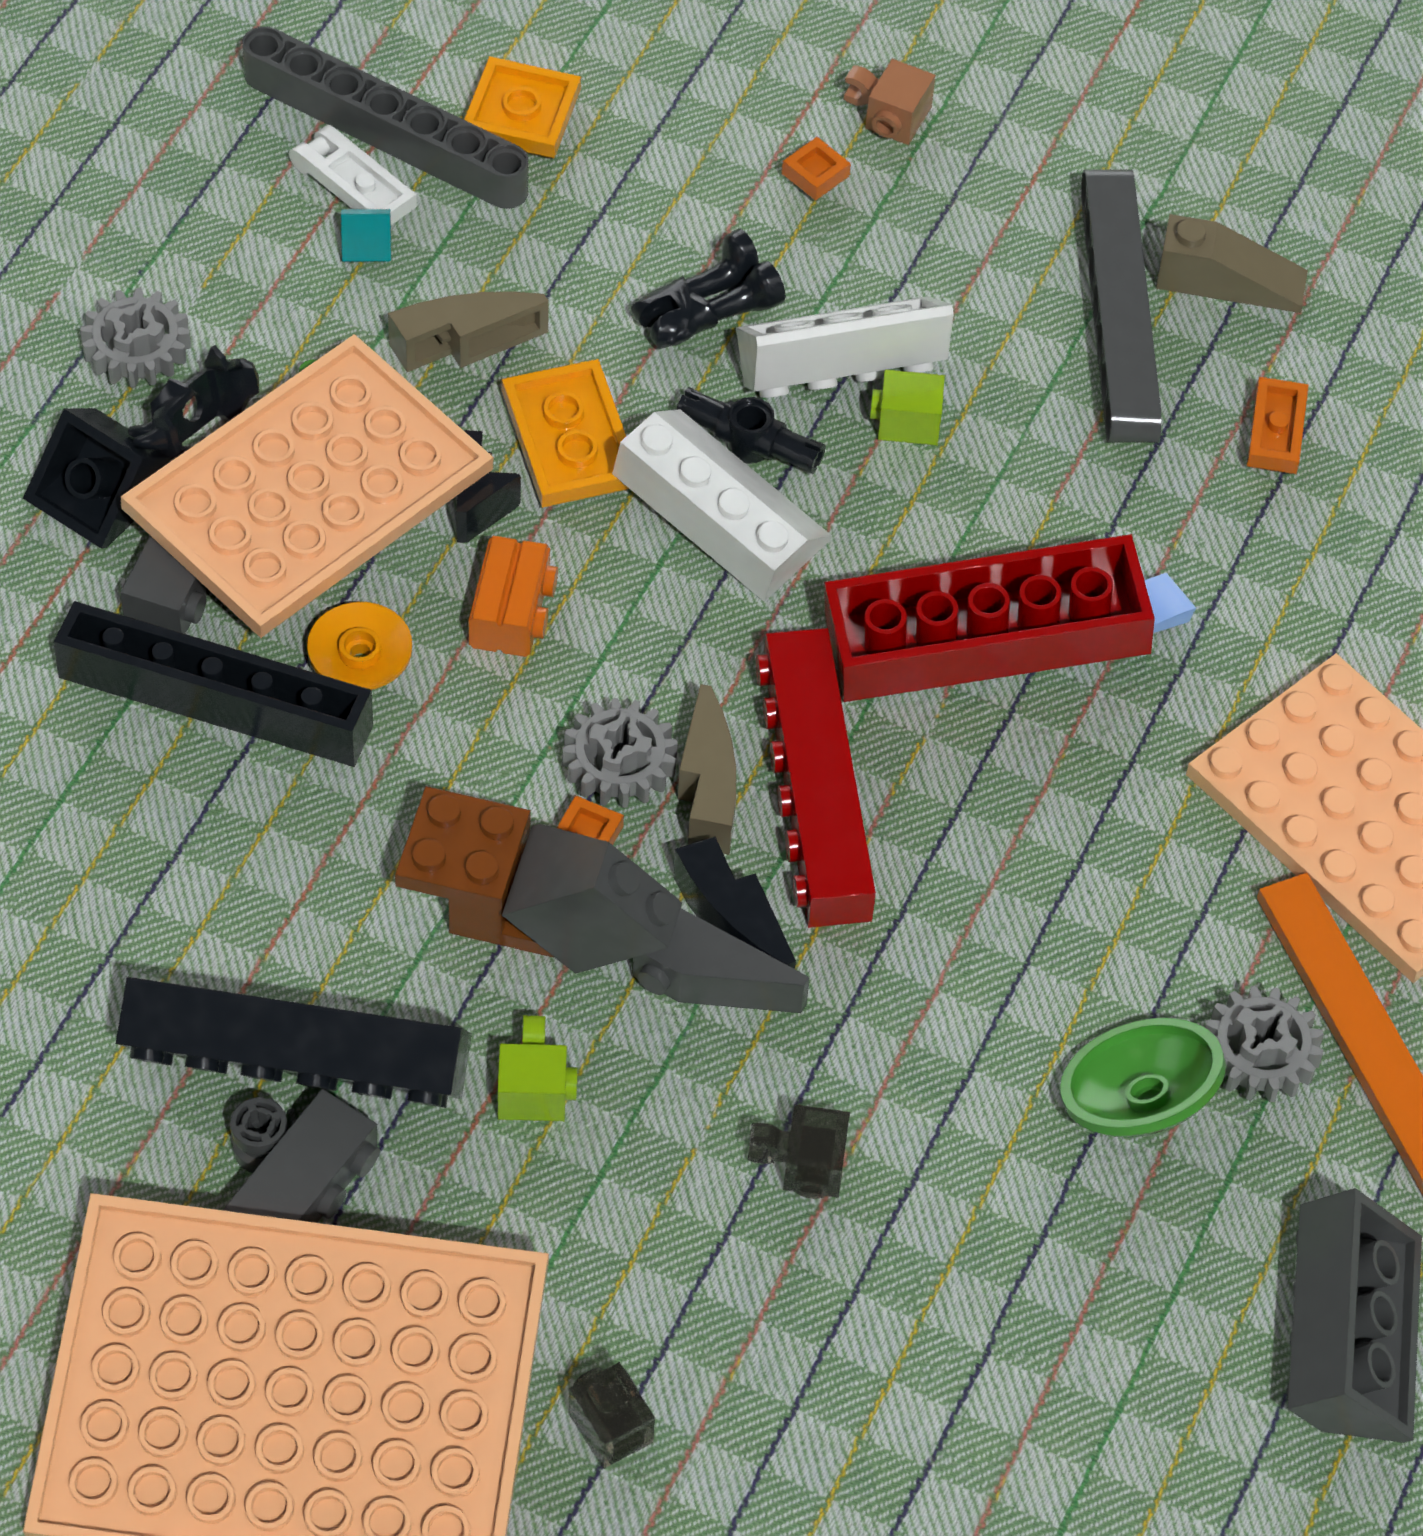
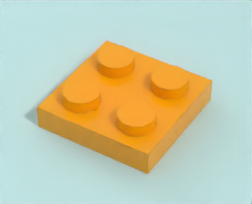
(524, 104)

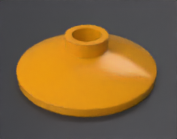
(360, 630)

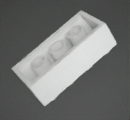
(844, 344)
(717, 501)

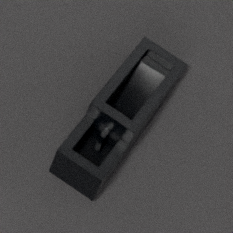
(727, 902)

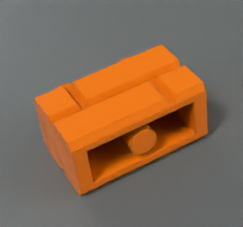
(511, 595)

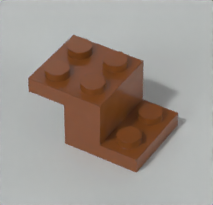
(470, 856)

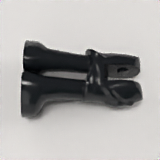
(680, 308)

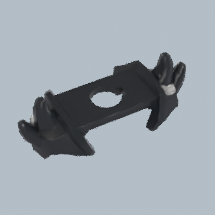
(220, 391)

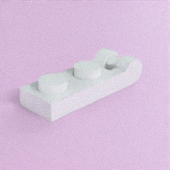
(352, 174)

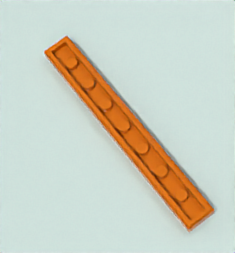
(1351, 1012)

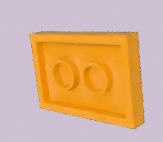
(566, 431)

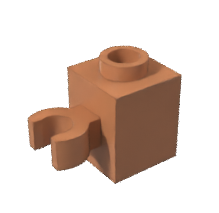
(895, 101)

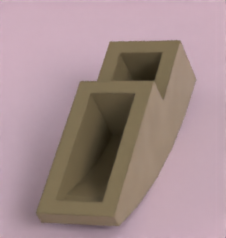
(466, 326)
(709, 773)

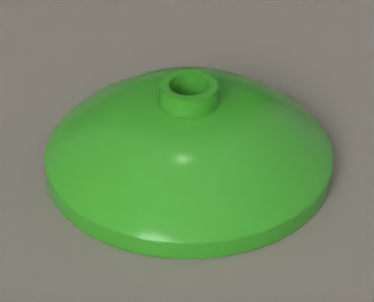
(1143, 1077)

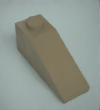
(1224, 265)

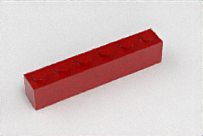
(817, 777)

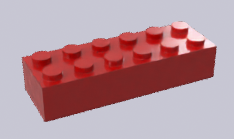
(988, 617)

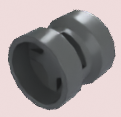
(250, 1141)

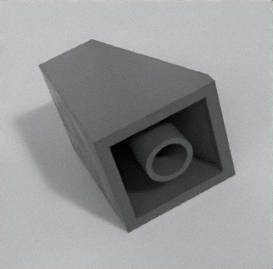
(587, 901)

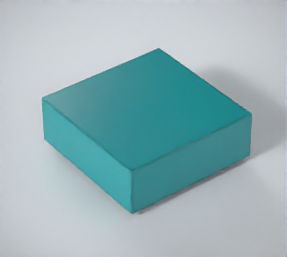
(366, 235)

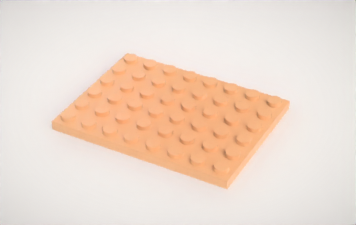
(284, 1379)

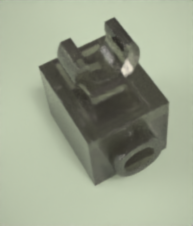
(811, 1150)
(610, 1414)

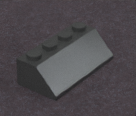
(1355, 1319)

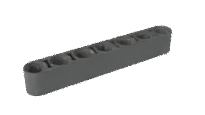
(386, 117)
(1120, 306)

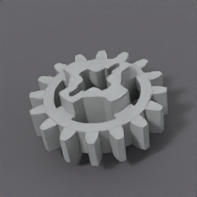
(135, 337)
(619, 752)
(1273, 1062)

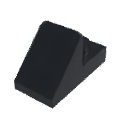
(486, 500)

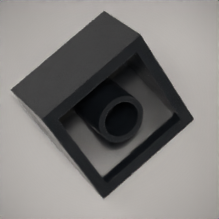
(88, 471)

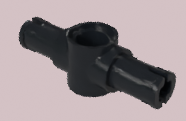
(752, 430)

